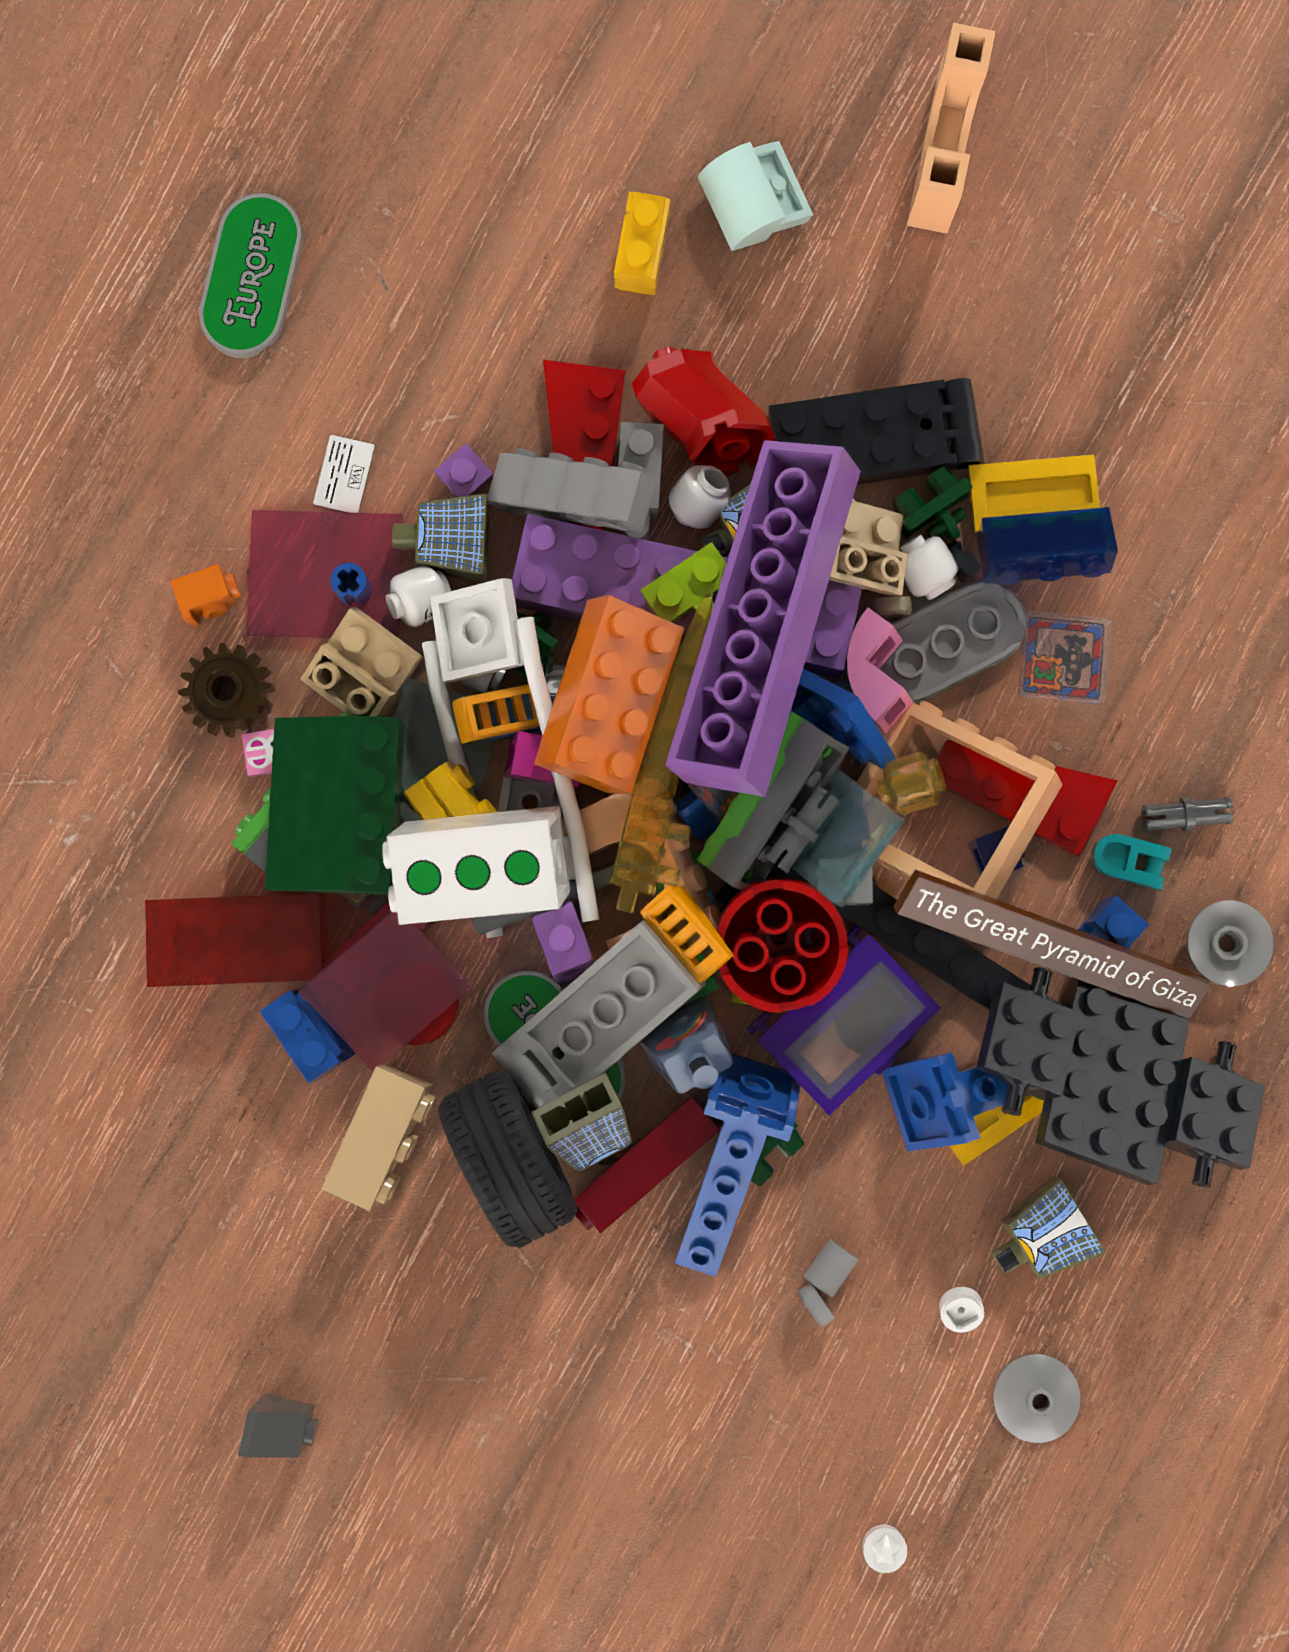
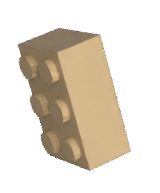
(379, 1137)

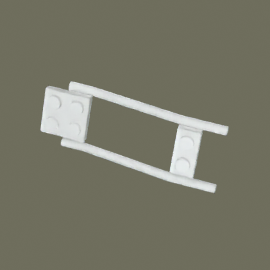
(480, 636)

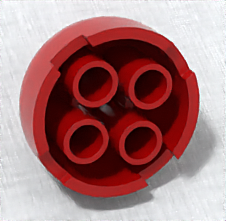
(789, 971)

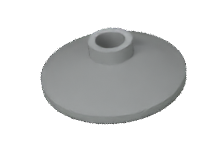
(1250, 939)
(1021, 1383)

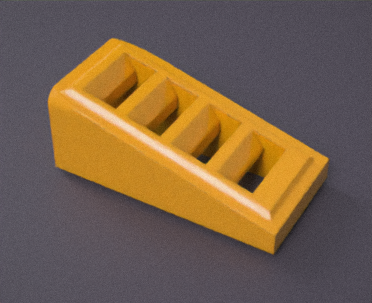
(466, 719)
(665, 925)

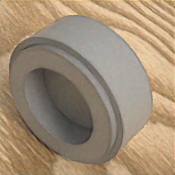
(815, 1305)

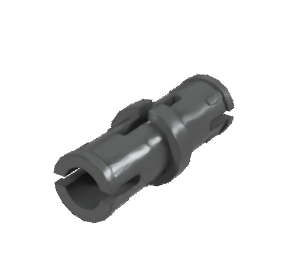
(1186, 814)
(802, 829)

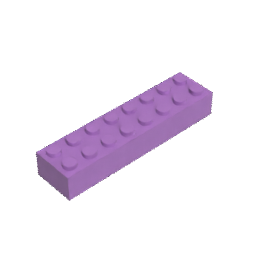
(571, 563)
(764, 617)

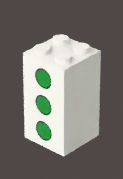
(477, 865)

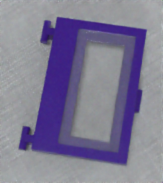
(852, 1029)

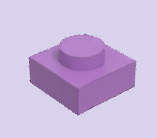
(464, 473)

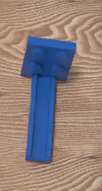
(829, 709)
(939, 1102)
(752, 1103)

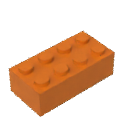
(609, 695)

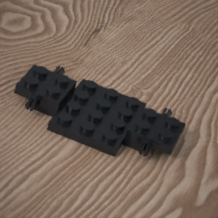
(1118, 1081)

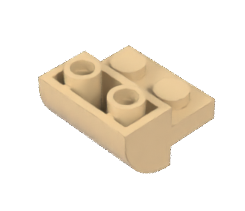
(870, 551)
(362, 667)

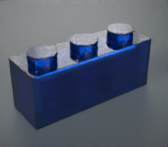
(1047, 545)

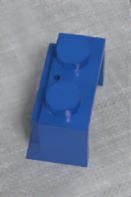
(306, 1036)

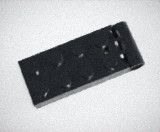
(884, 428)

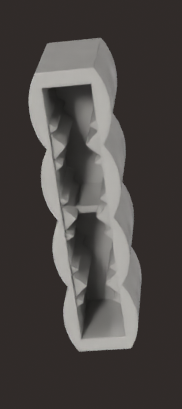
(572, 490)

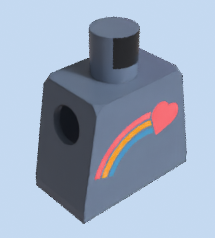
(689, 1047)

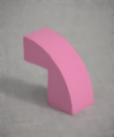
(868, 650)

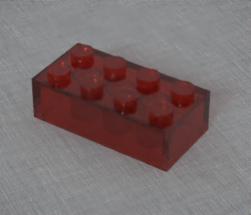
(235, 939)

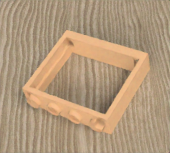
(999, 750)

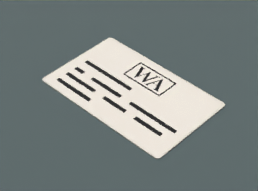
(343, 474)

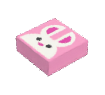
(258, 752)

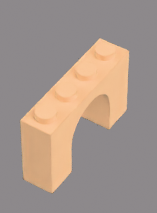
(943, 154)
(603, 829)

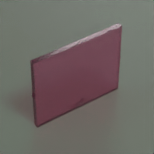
(294, 564)

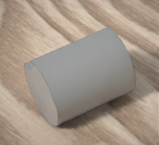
(831, 1267)

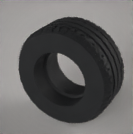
(506, 1159)

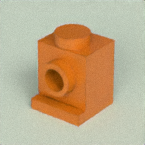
(205, 593)

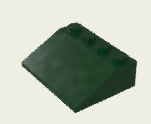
(333, 803)

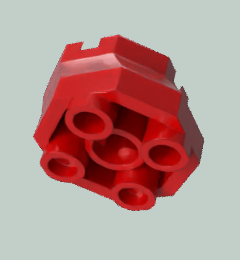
(702, 409)

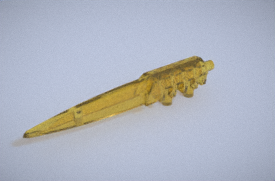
(650, 805)

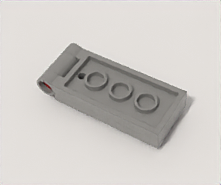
(597, 1017)

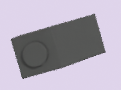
(278, 1428)

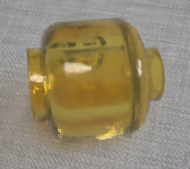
(911, 783)

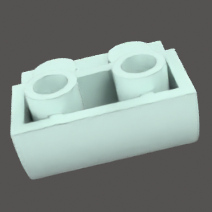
(754, 193)

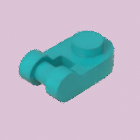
(1117, 856)

